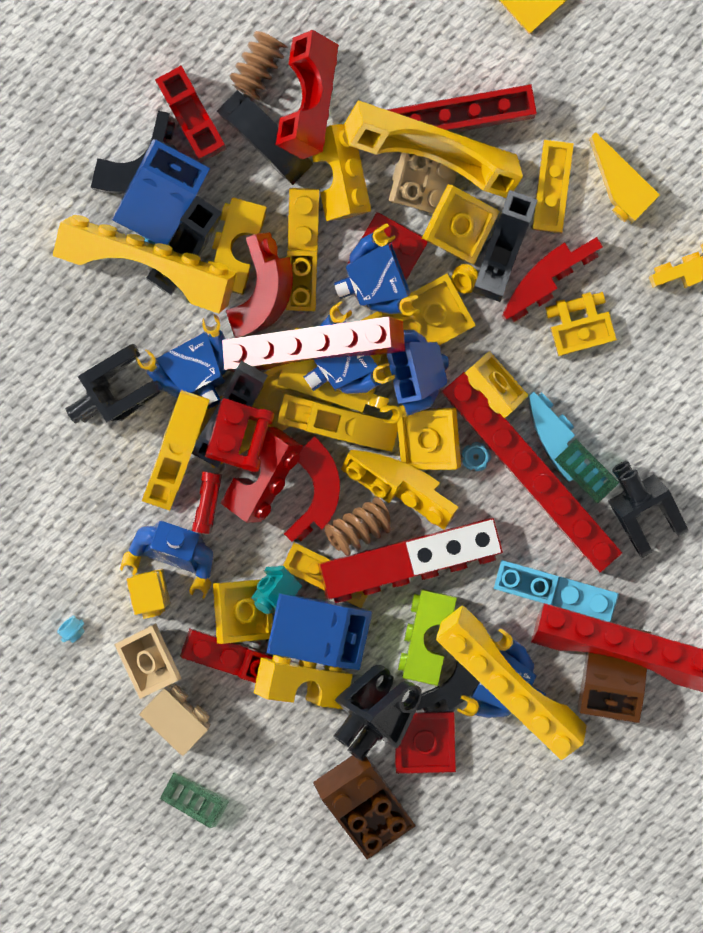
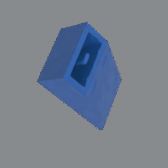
(160, 193)
(319, 631)

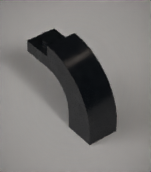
(262, 134)
(116, 177)
(191, 237)
(504, 245)
(244, 389)
(459, 684)

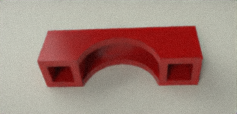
(314, 62)

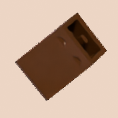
(612, 688)
(363, 805)

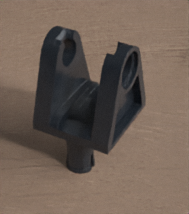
(99, 396)
(638, 497)
(376, 711)

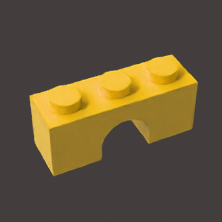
(348, 191)
(240, 219)
(149, 593)
(281, 678)

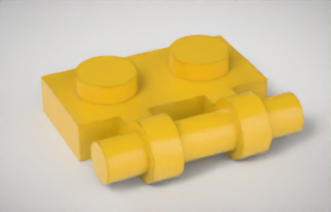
(581, 333)

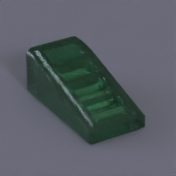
(608, 486)
(217, 811)

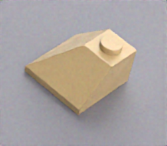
(148, 661)

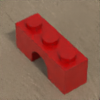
(190, 114)
(253, 499)

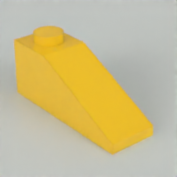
(623, 184)

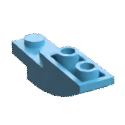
(555, 434)
(556, 591)

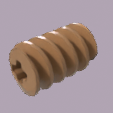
(257, 64)
(359, 526)

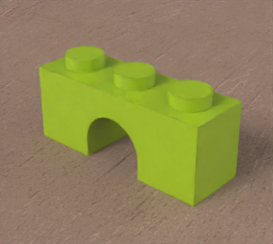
(419, 662)

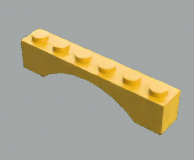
(385, 131)
(201, 282)
(474, 649)

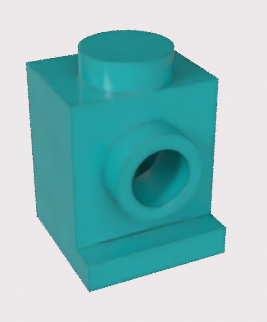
(268, 589)

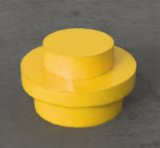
(464, 278)

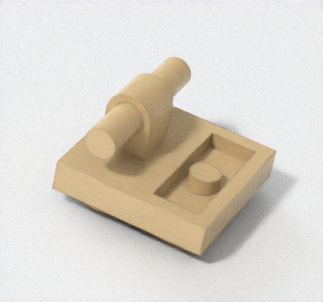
(420, 182)

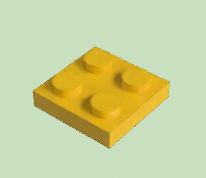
(460, 224)
(496, 384)
(430, 439)
(236, 614)

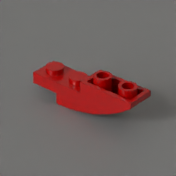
(538, 282)
(226, 657)

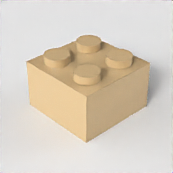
(176, 718)

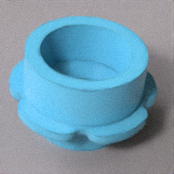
(476, 448)
(71, 629)

